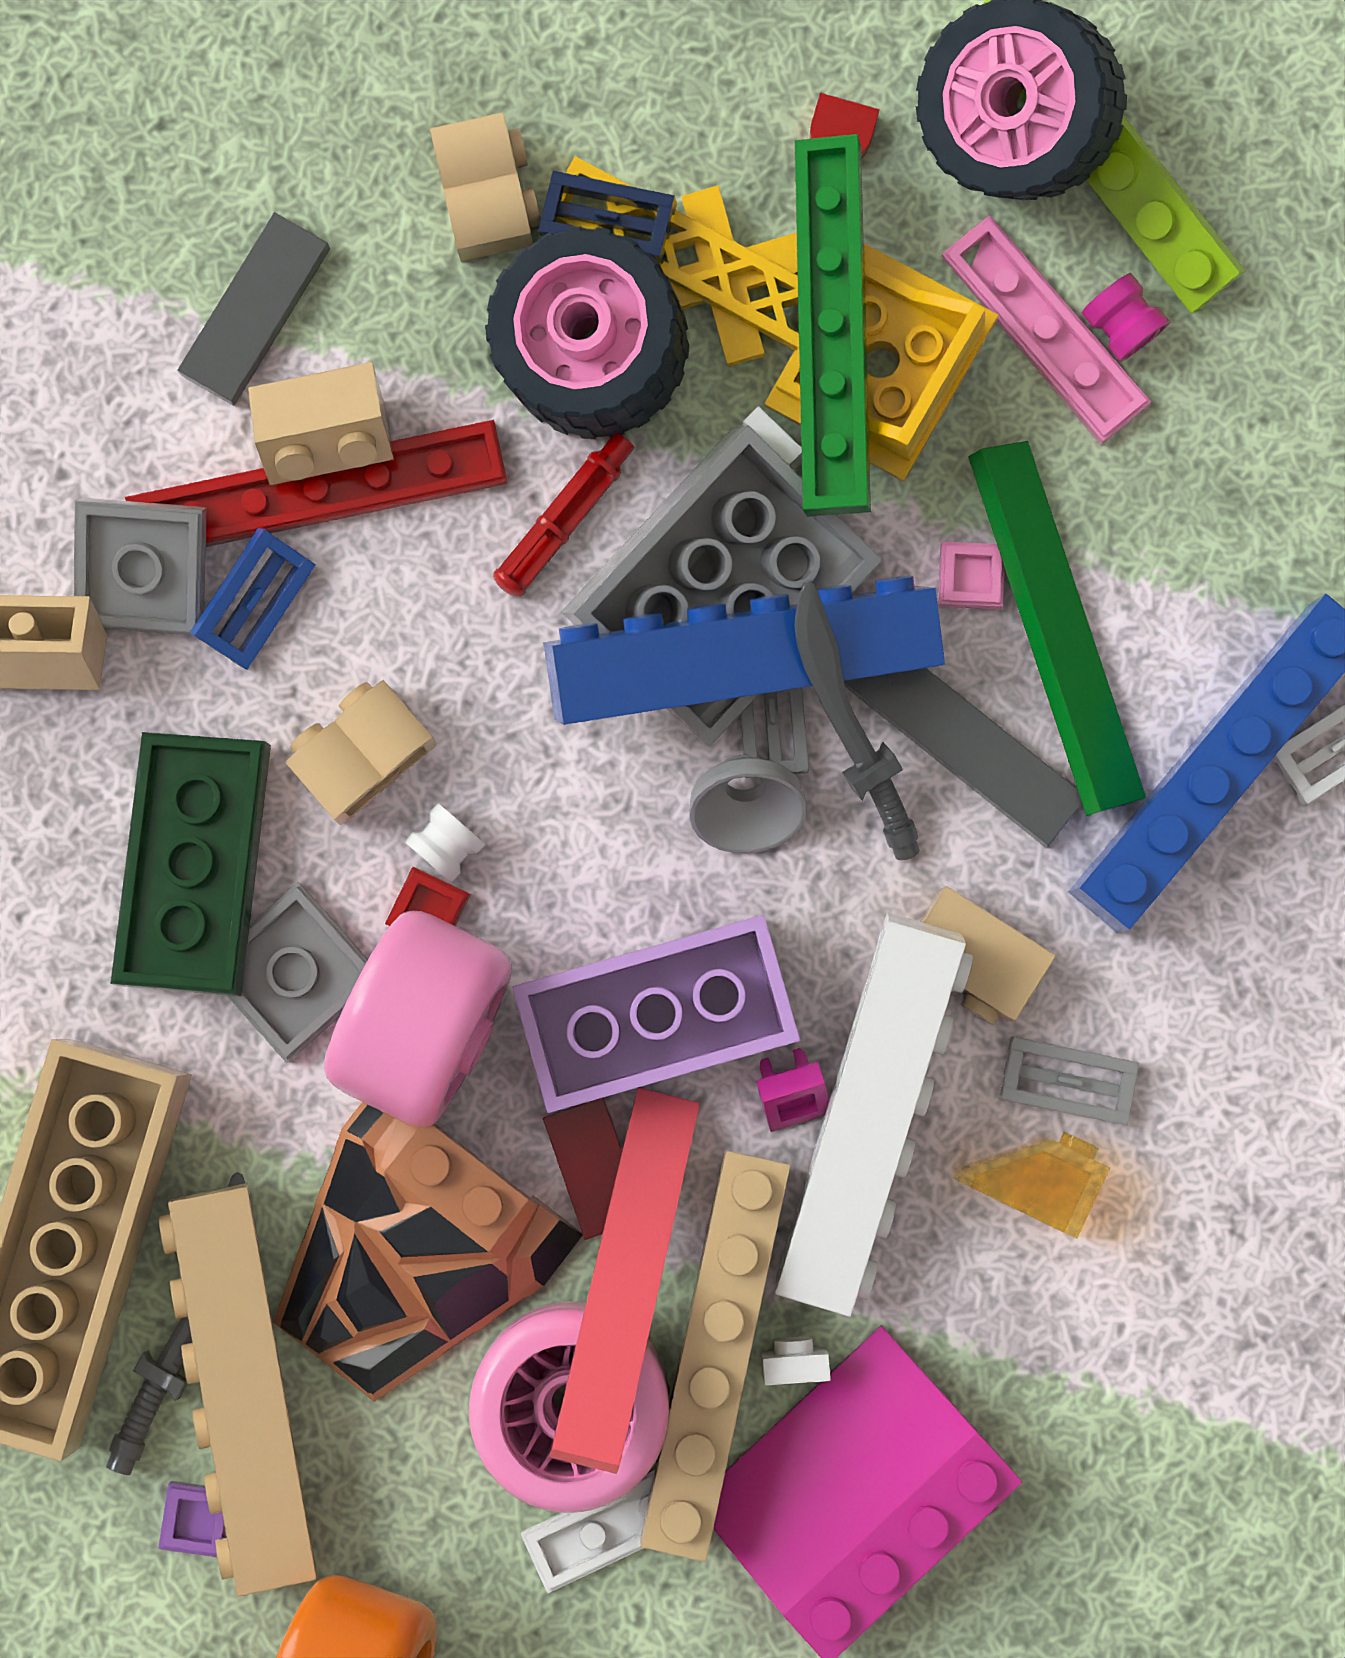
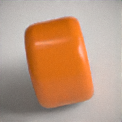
(359, 1621)

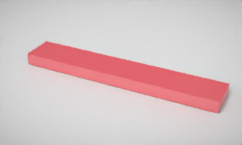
(625, 1283)

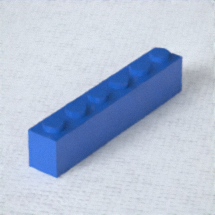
(736, 653)
(1217, 768)

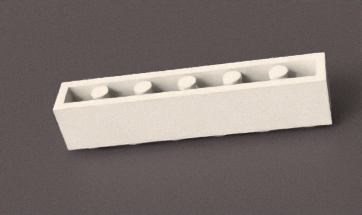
(871, 1113)

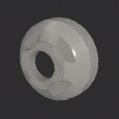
(747, 818)

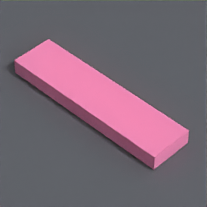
(1047, 331)

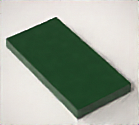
(191, 864)

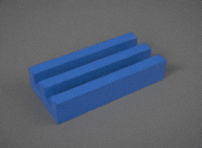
(230, 587)

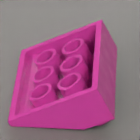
(858, 1494)

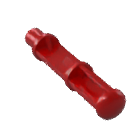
(562, 516)

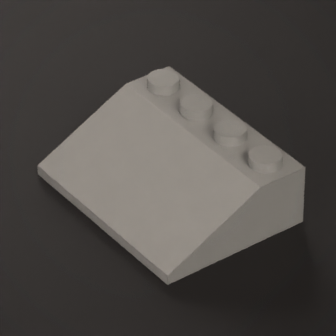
(723, 539)

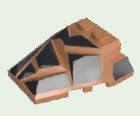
(412, 1252)

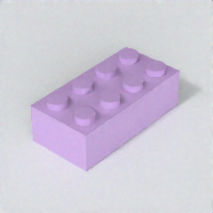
(655, 1013)

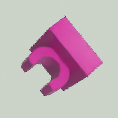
(793, 1094)

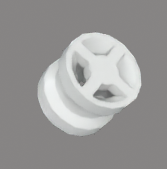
(444, 843)

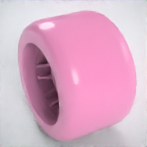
(417, 1018)
(517, 1415)

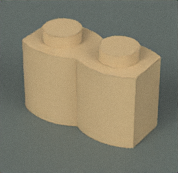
(483, 186)
(359, 751)

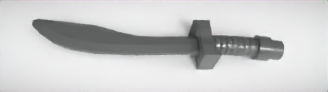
(871, 769)
(160, 1378)

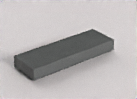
(254, 309)

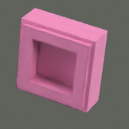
(971, 576)

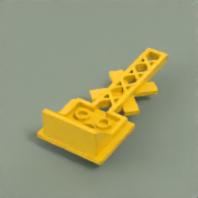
(907, 313)

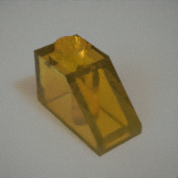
(1042, 1180)

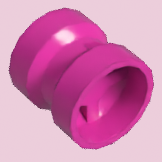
(1125, 317)

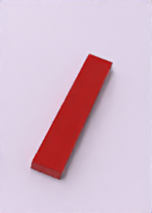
(421, 471)

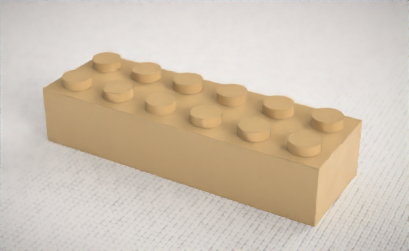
(75, 1233)

